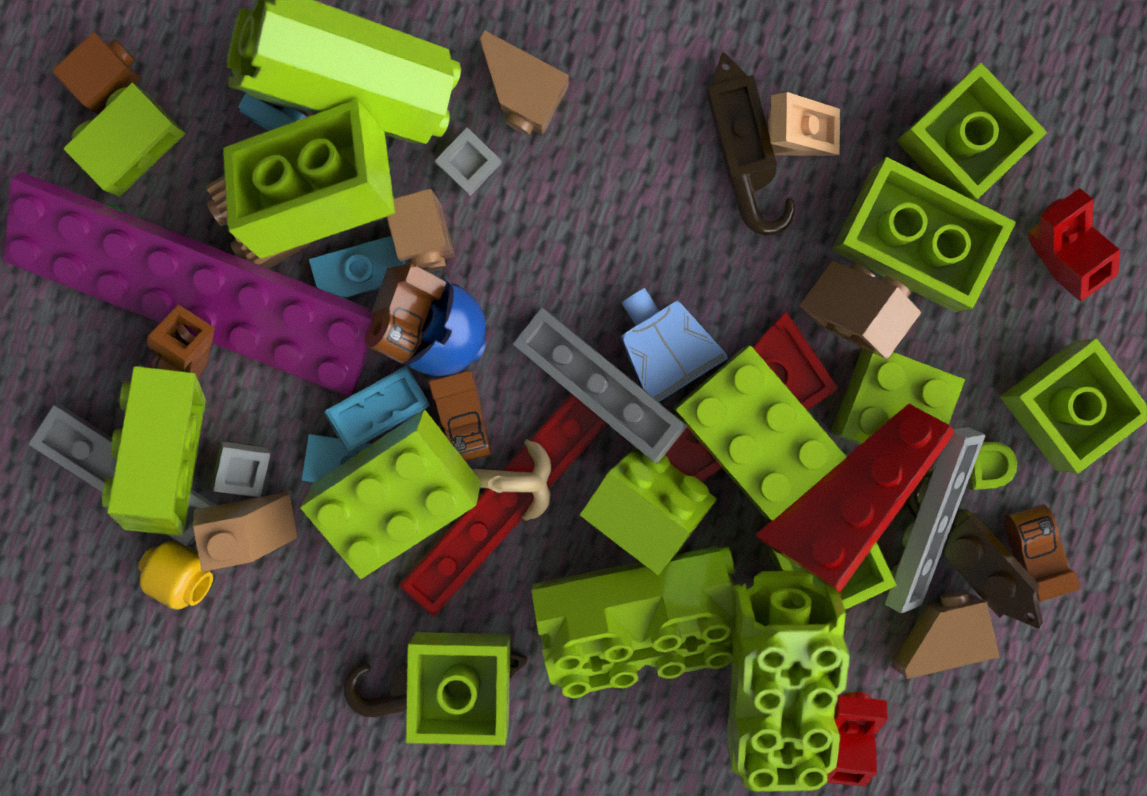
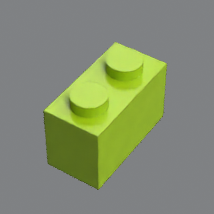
(123, 139)

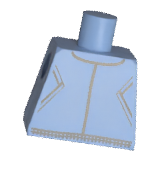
(666, 346)

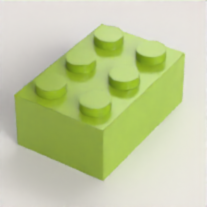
(308, 180)
(923, 235)
(759, 432)
(155, 451)
(392, 495)

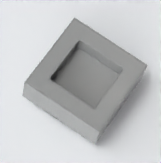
(468, 161)
(240, 469)

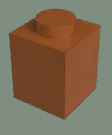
(97, 71)

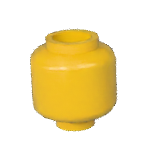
(174, 575)

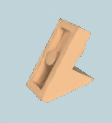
(803, 126)

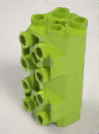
(325, 57)
(624, 617)
(786, 682)

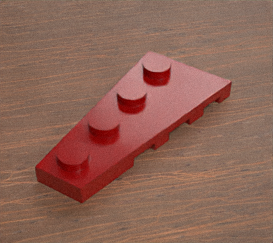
(794, 364)
(855, 502)

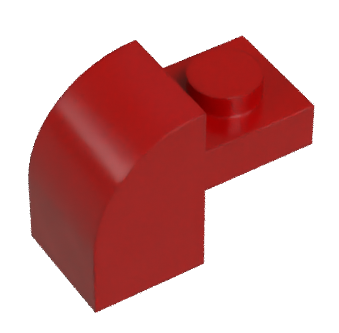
(1073, 248)
(857, 721)

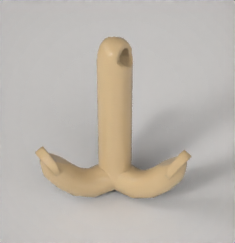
(523, 481)

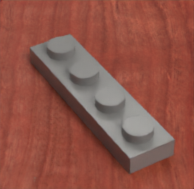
(600, 385)
(87, 454)
(928, 533)

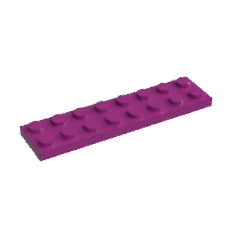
(157, 269)

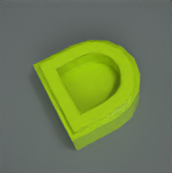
(993, 466)

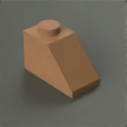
(523, 85)
(243, 530)
(948, 636)

